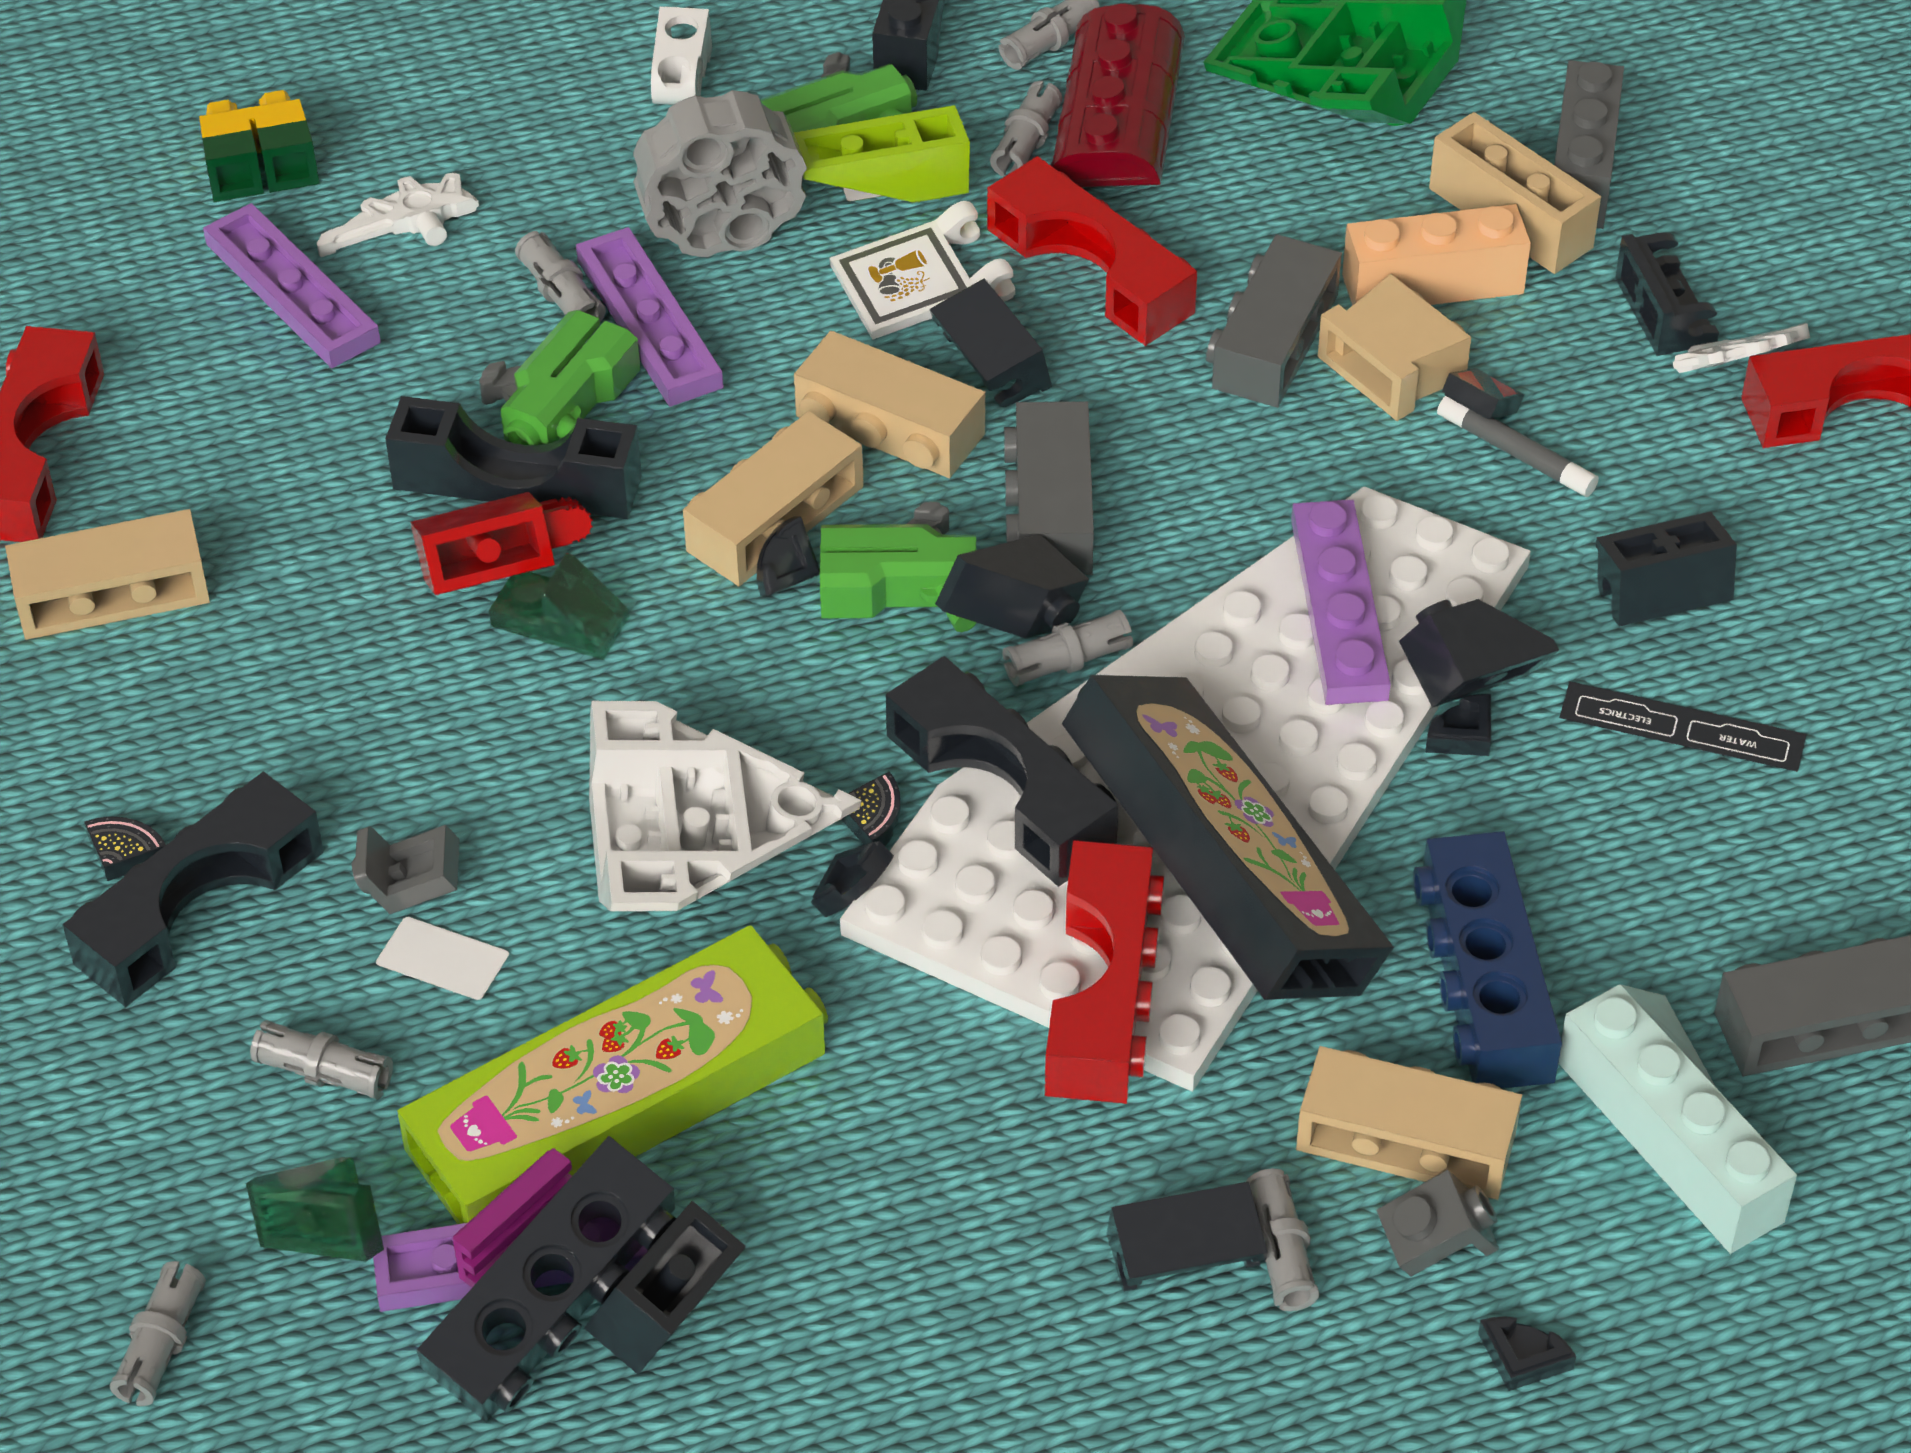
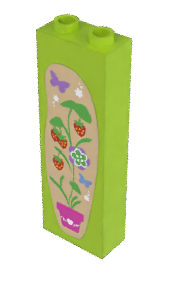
(619, 1070)

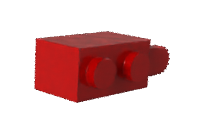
(495, 539)

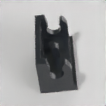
(1662, 296)
(993, 342)
(1666, 568)
(1185, 1233)

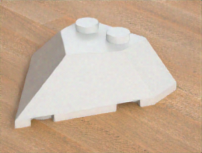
(688, 807)

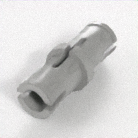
(1045, 32)
(1026, 128)
(557, 278)
(1067, 647)
(321, 1059)
(1285, 1241)
(157, 1333)

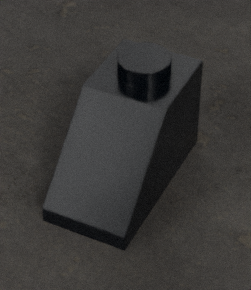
(1014, 587)
(1471, 649)
(664, 1287)

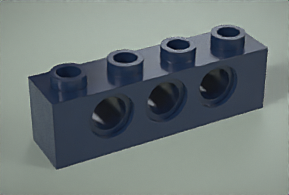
(1488, 961)

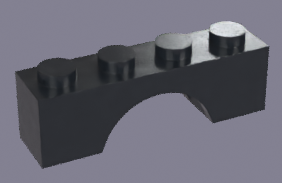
(908, 38)
(445, 453)
(952, 722)
(251, 838)

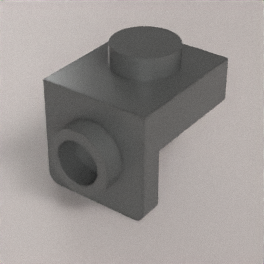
(406, 870)
(1437, 1222)

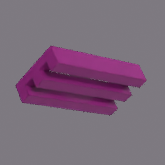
(505, 1218)

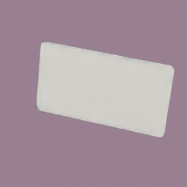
(442, 958)

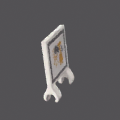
(912, 271)

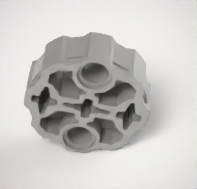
(719, 174)

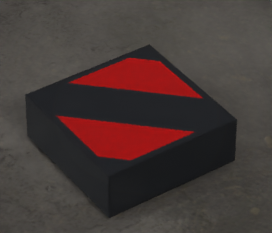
(1482, 393)

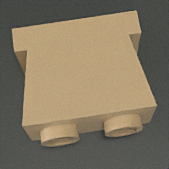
(1393, 346)

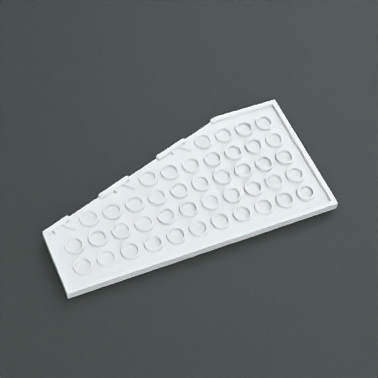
(996, 926)

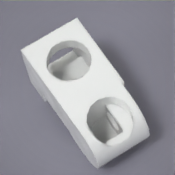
(680, 62)

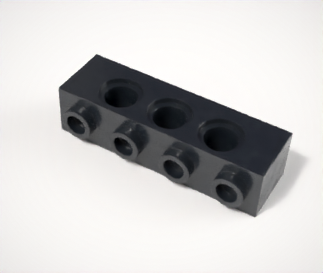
(606, 1186)

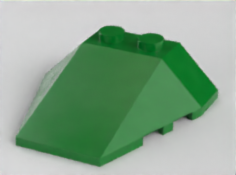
(1345, 55)

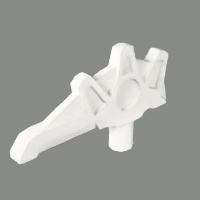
(410, 209)
(1724, 351)

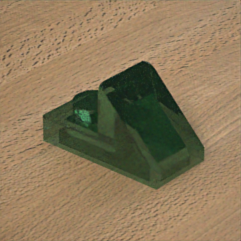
(562, 610)
(316, 1211)

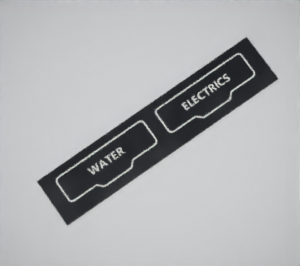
(1683, 726)

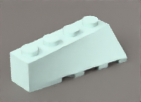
(1656, 1091)

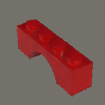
(1048, 213)
(46, 383)
(1798, 389)
(1093, 1031)

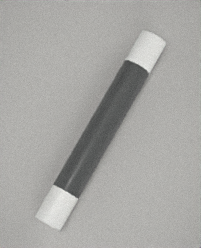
(1520, 447)

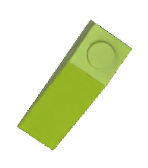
(892, 156)

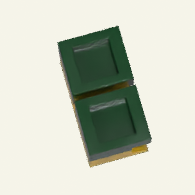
(237, 135)

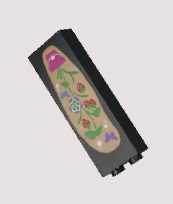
(1227, 837)

